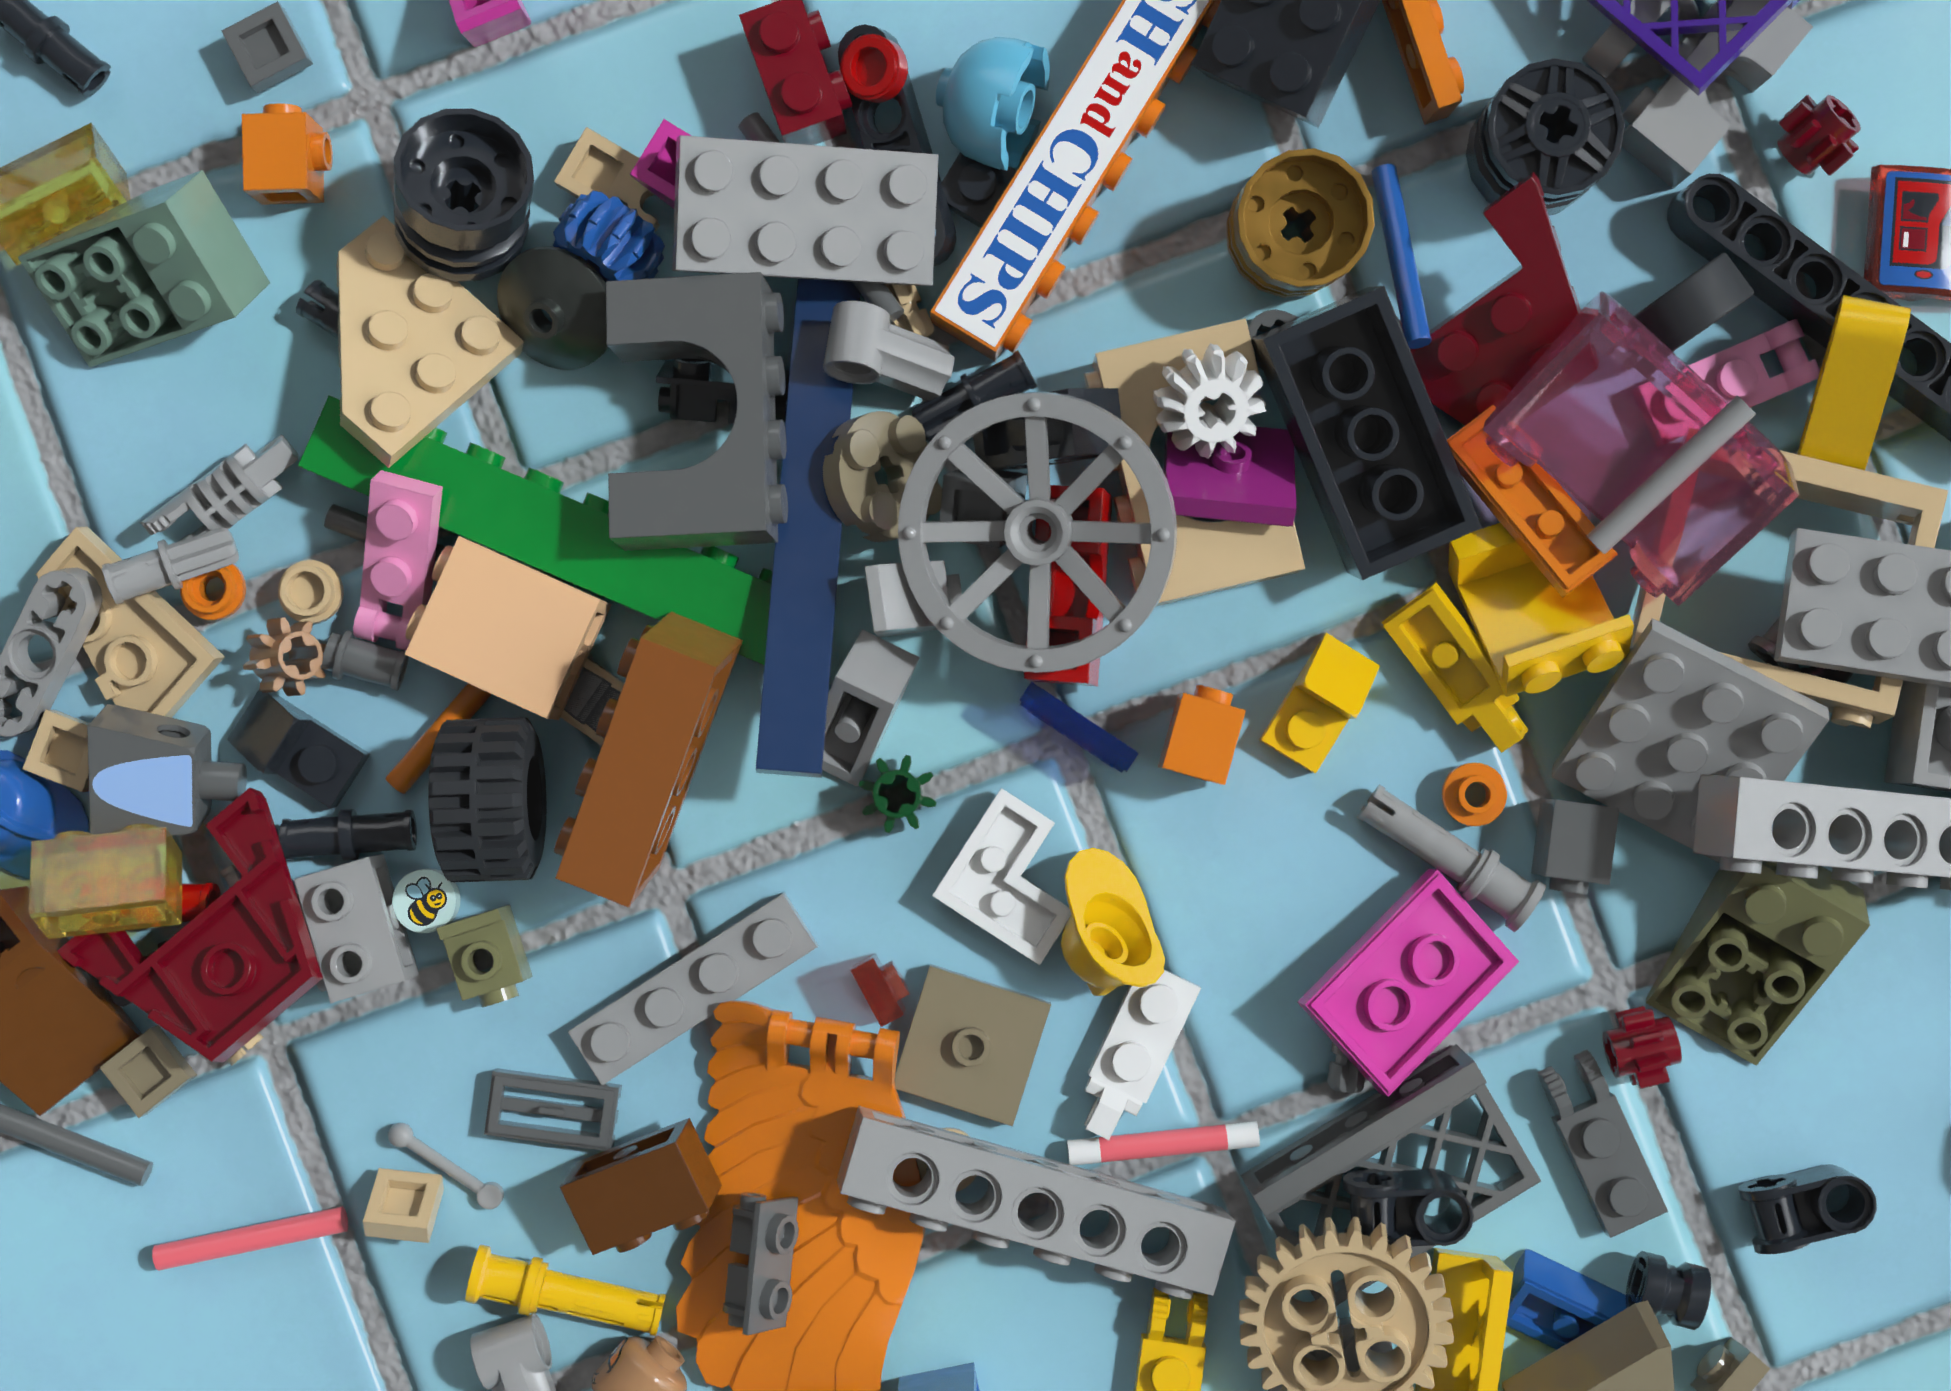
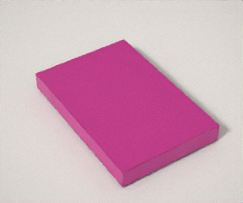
(1408, 982)

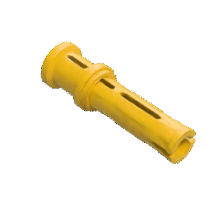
(535, 1286)

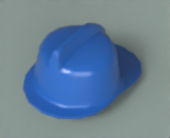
(32, 811)

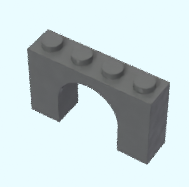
(735, 490)

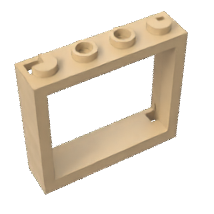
(1861, 493)

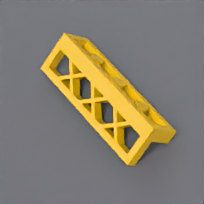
(1480, 1305)

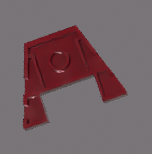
(1508, 327)
(230, 963)

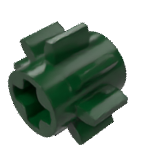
(882, 802)

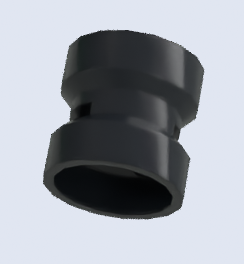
(1673, 1291)

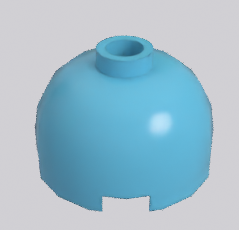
(992, 100)

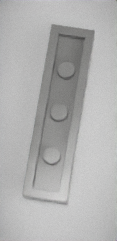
(693, 988)

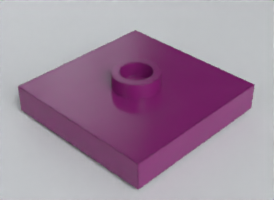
(1239, 486)

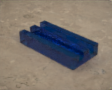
(1077, 728)

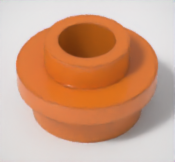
(199, 604)
(1454, 794)

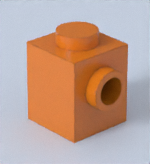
(284, 156)
(1202, 735)

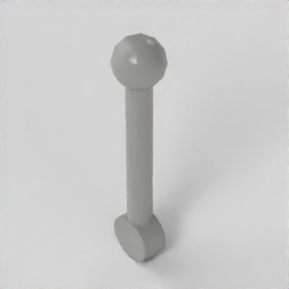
(488, 1194)

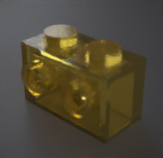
(58, 189)
(105, 881)

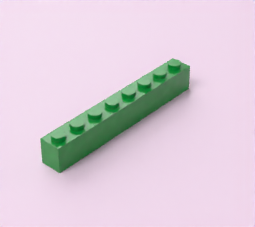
(556, 533)

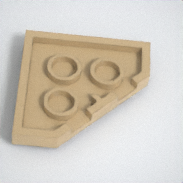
(408, 344)

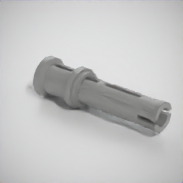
(1476, 872)

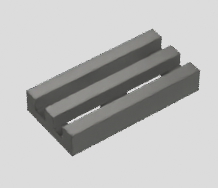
(606, 1116)

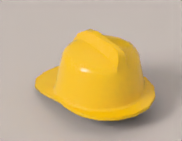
(1110, 926)

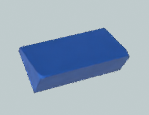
(1557, 1302)

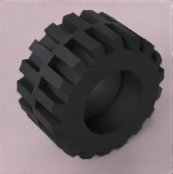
(487, 799)

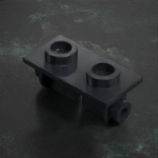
(698, 387)

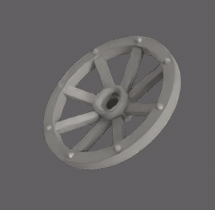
(1019, 538)

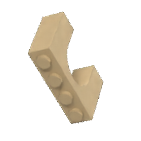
(1207, 554)

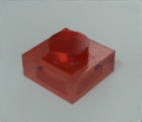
(882, 988)

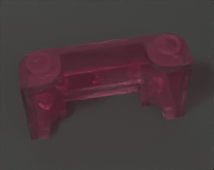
(1610, 412)

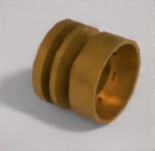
(1329, 200)

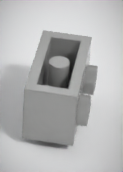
(355, 928)

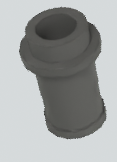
(364, 660)

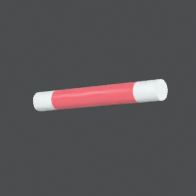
(1163, 1143)

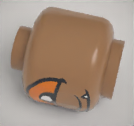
(641, 1367)

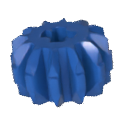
(610, 238)

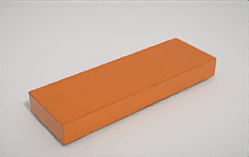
(1530, 509)

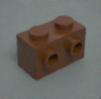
(642, 1188)

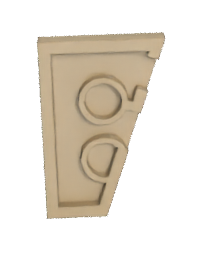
(141, 647)

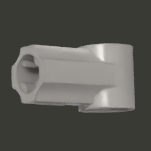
(871, 350)
(513, 1356)

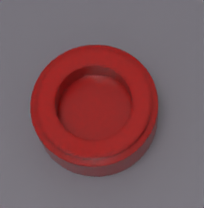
(874, 68)

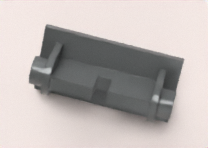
(761, 1291)

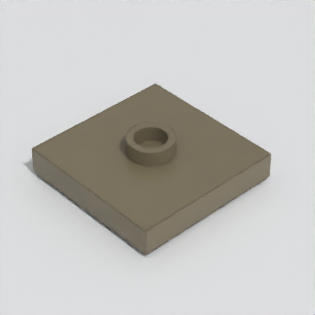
(971, 1045)

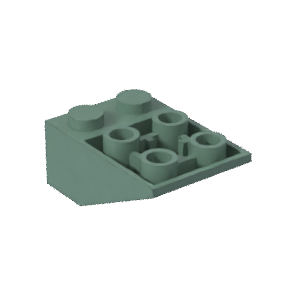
(147, 270)

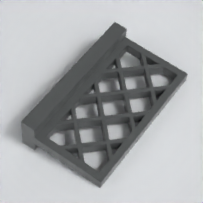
(1377, 1127)

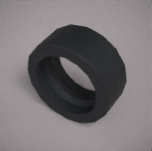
(1696, 302)

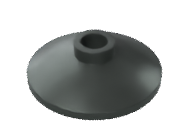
(569, 293)

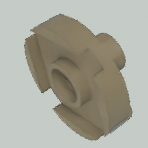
(850, 471)

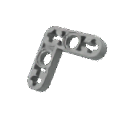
(64, 636)

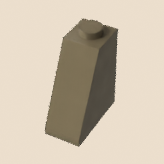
(1616, 1355)

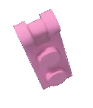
(1742, 372)
(397, 554)

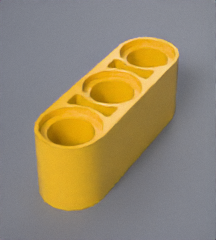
(1854, 381)

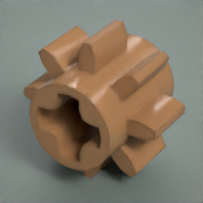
(268, 651)

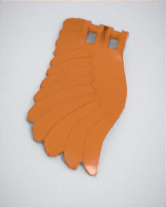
(785, 1137)

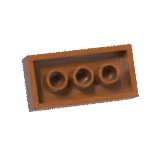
(646, 757)

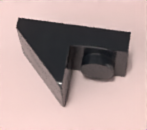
(298, 748)

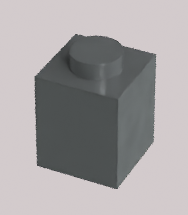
(1574, 844)

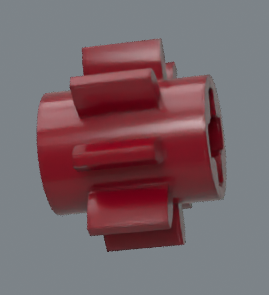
(1818, 135)
(1642, 1047)

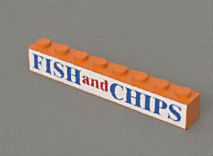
(1066, 171)

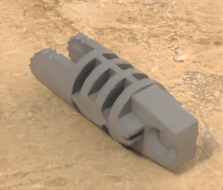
(229, 489)

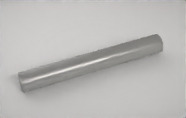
(1671, 474)

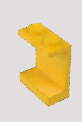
(1524, 622)

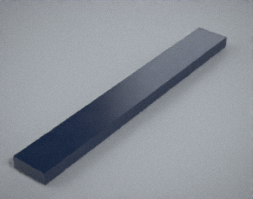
(806, 550)

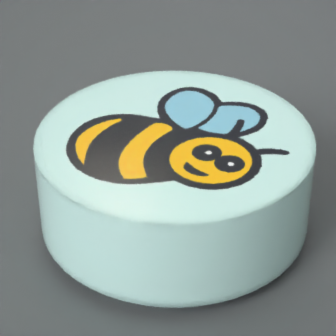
(425, 900)

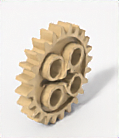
(1404, 1313)

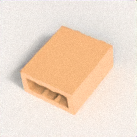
(505, 628)

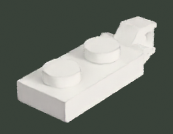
(1137, 1049)

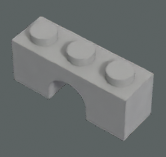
(1678, 128)

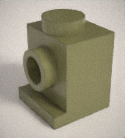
(500, 936)

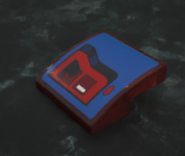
(1909, 232)

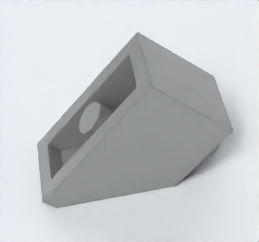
(893, 603)
(863, 704)

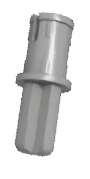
(170, 564)

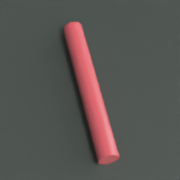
(250, 1238)

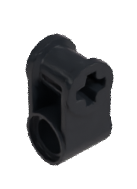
(1400, 1203)
(1792, 1208)

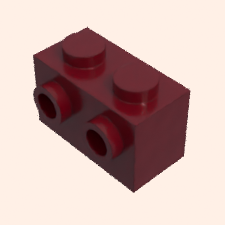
(793, 72)

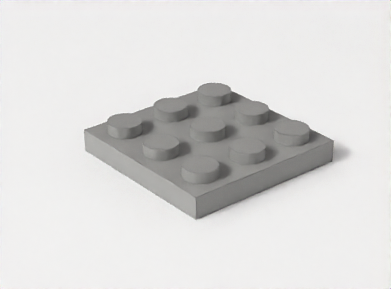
(1680, 715)

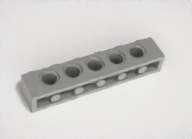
(1824, 827)
(1186, 1264)

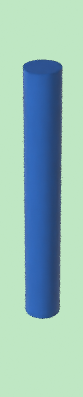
(1401, 256)

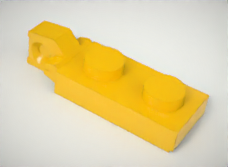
(1455, 665)

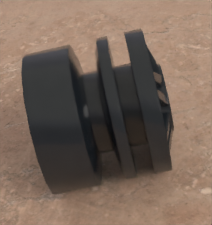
(1511, 135)
(462, 194)

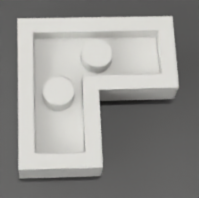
(988, 881)

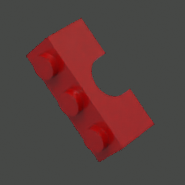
(1070, 609)

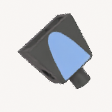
(154, 772)

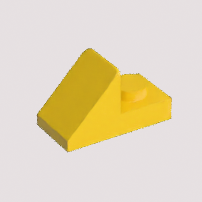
(1320, 703)

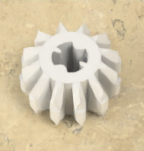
(1212, 378)

